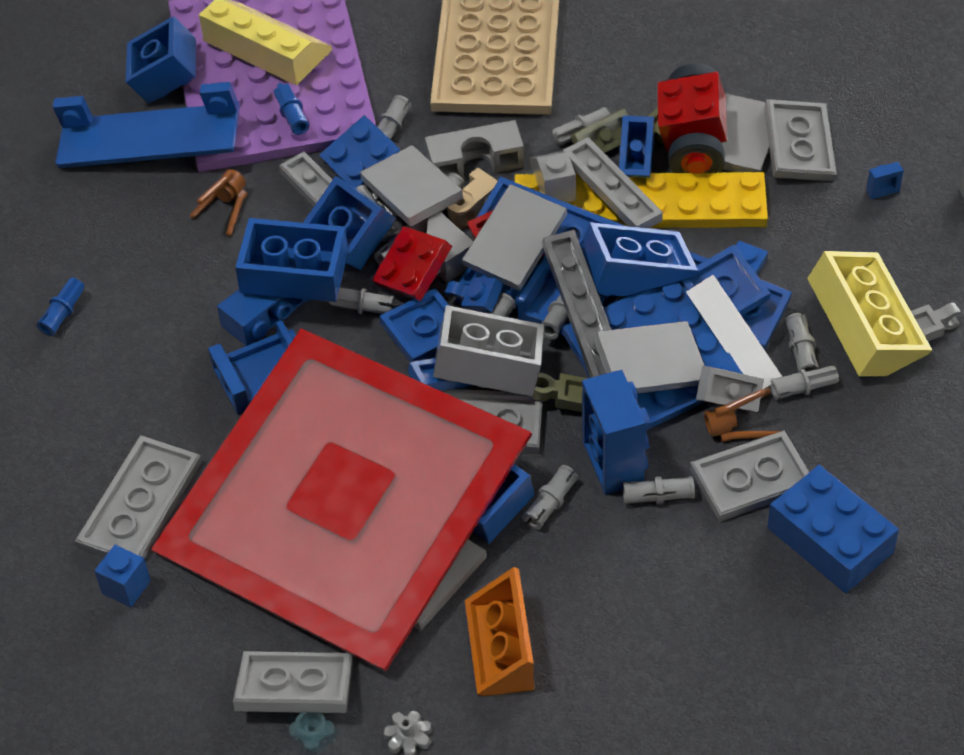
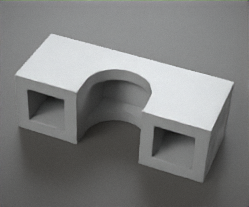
(494, 142)

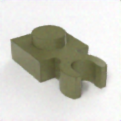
(565, 390)

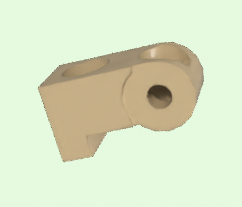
(474, 198)

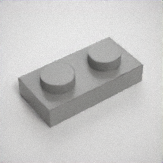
(725, 386)

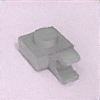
(936, 322)

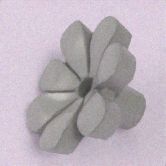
(408, 733)

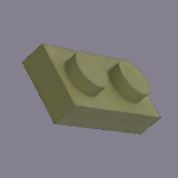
(604, 132)

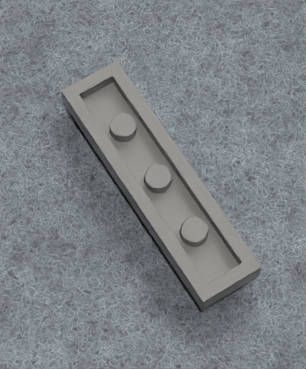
(613, 185)

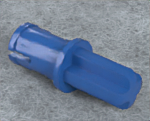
(291, 109)
(60, 307)

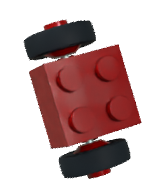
(693, 119)

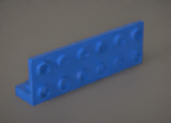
(147, 134)

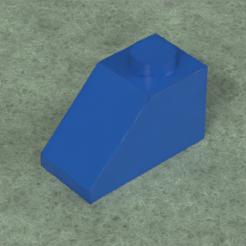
(637, 146)

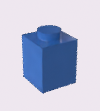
(122, 575)

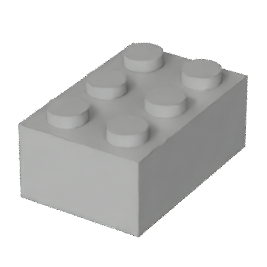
(489, 351)

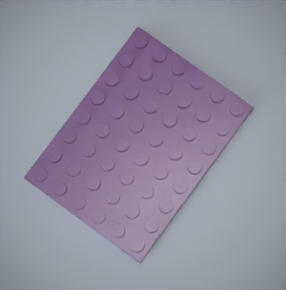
(331, 94)

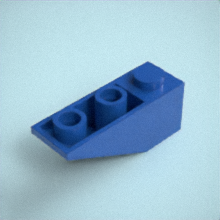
(252, 315)

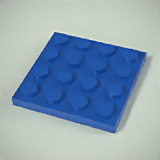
(656, 307)

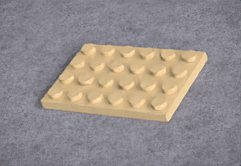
(495, 56)

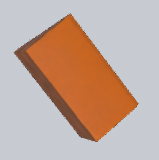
(500, 637)

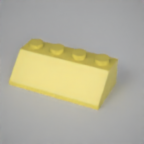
(261, 40)
(867, 312)

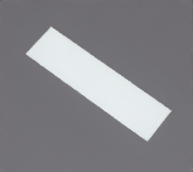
(732, 330)

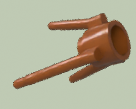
(227, 188)
(722, 419)

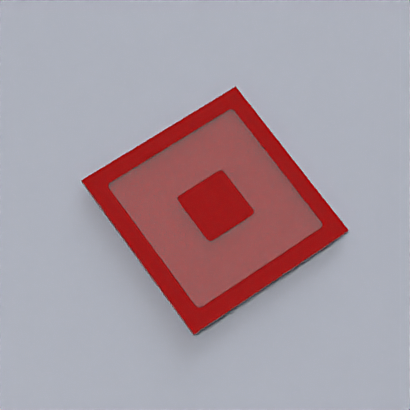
(342, 497)

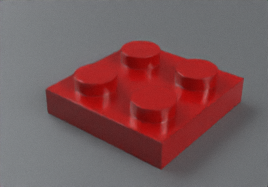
(412, 263)

